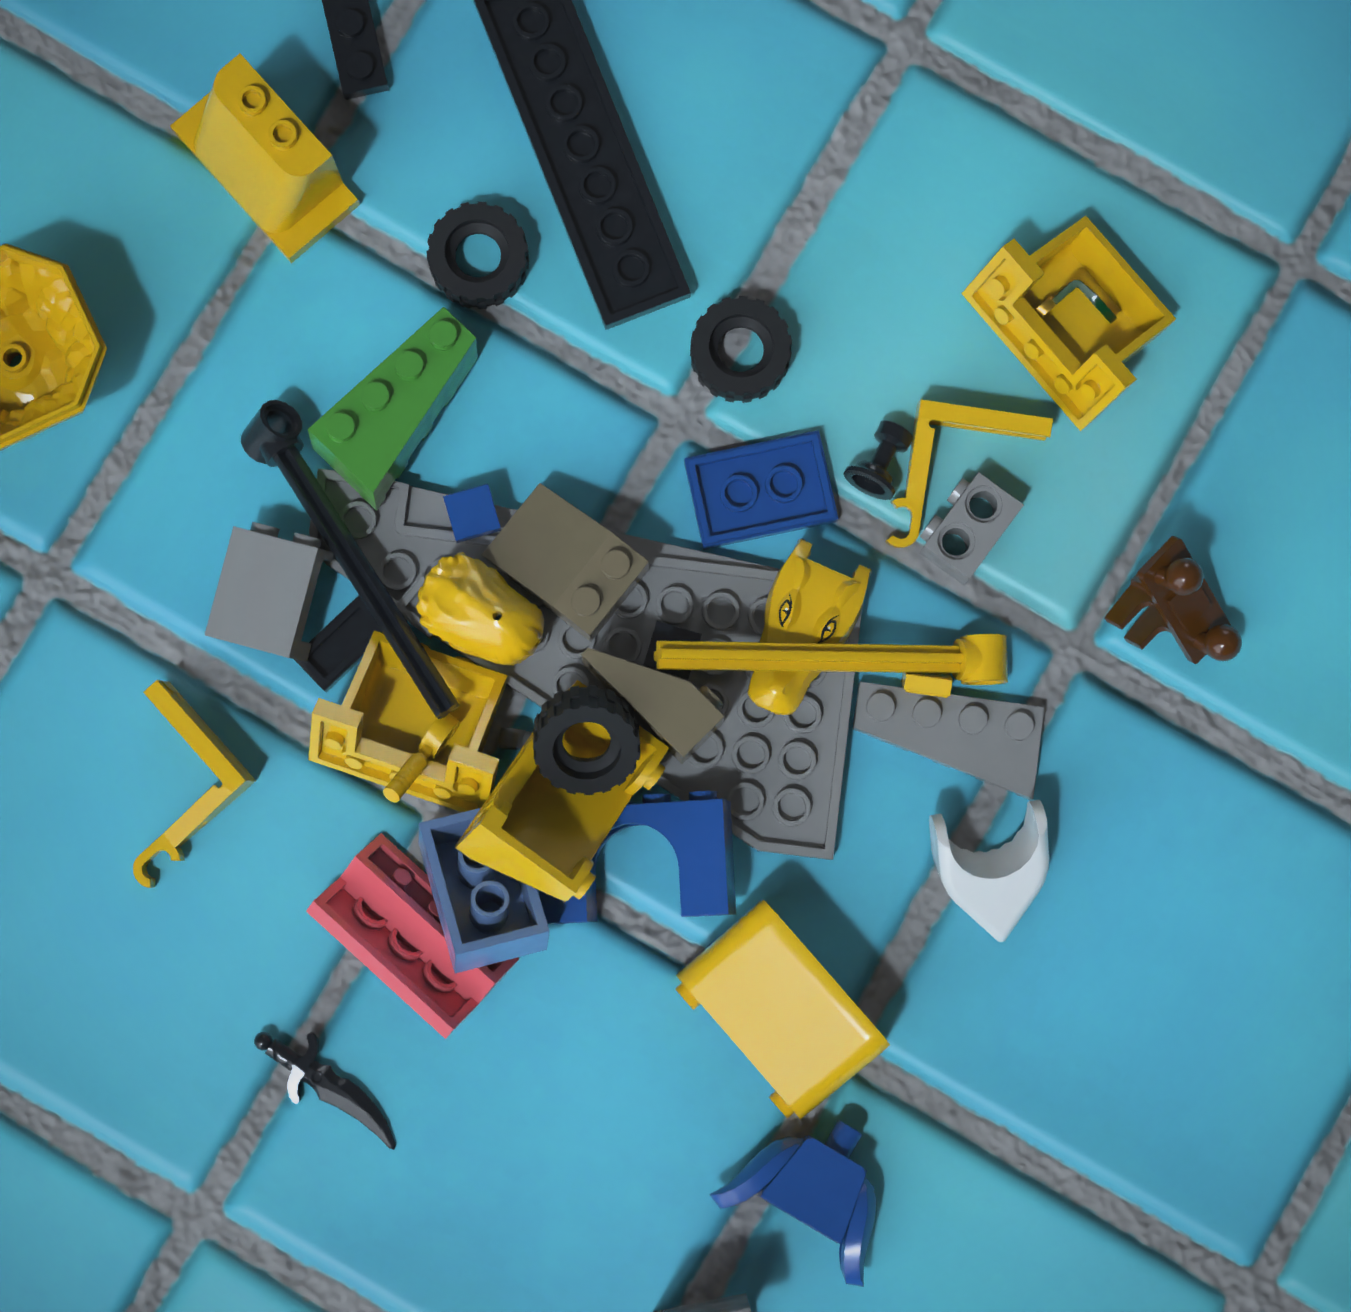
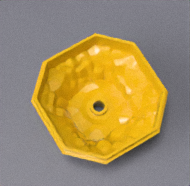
(58, 342)

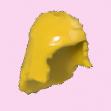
(462, 606)

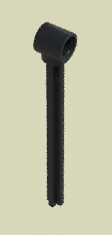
(275, 441)

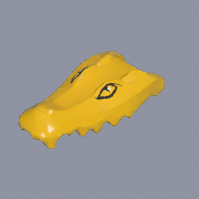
(805, 607)

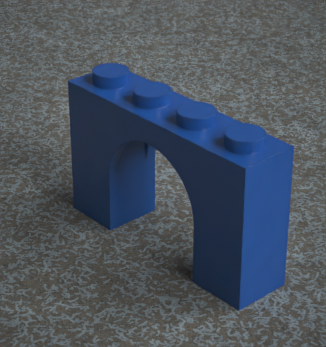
(704, 850)

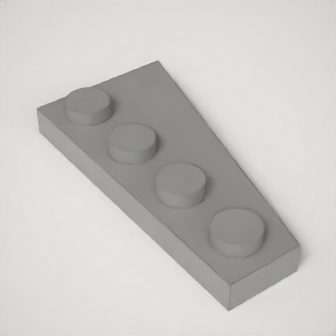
(970, 734)

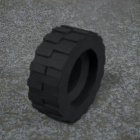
(472, 220)
(740, 314)
(593, 773)

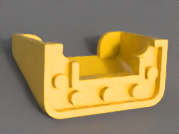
(550, 834)
(781, 1010)

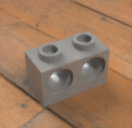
(977, 533)

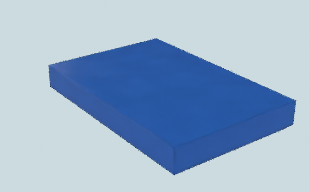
(761, 490)

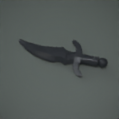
(328, 1086)

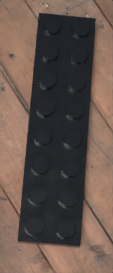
(584, 157)

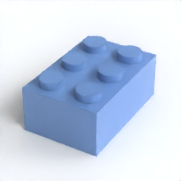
(479, 909)

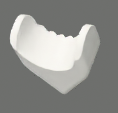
(998, 883)

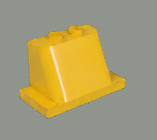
(266, 159)
(1073, 346)
(388, 717)

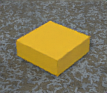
(928, 683)

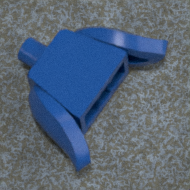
(815, 1187)

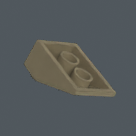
(567, 561)
(663, 703)

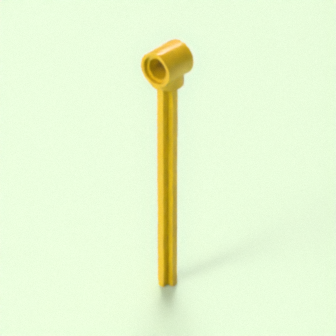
(972, 658)

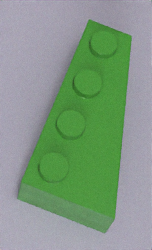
(394, 407)

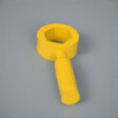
(432, 746)

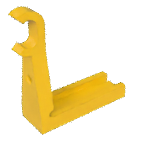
(961, 418)
(216, 756)

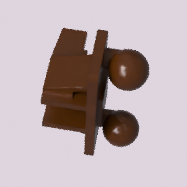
(1177, 604)

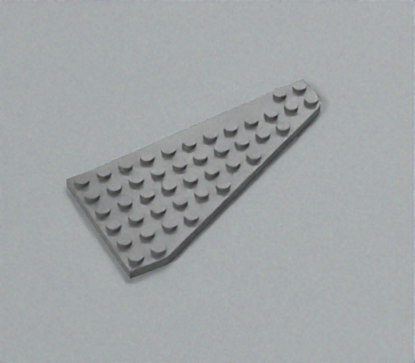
(771, 767)

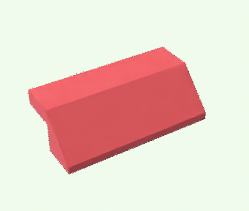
(391, 924)

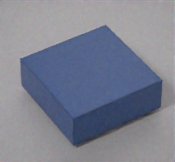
(472, 513)

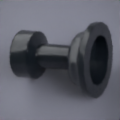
(872, 476)

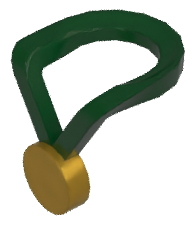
(1052, 301)

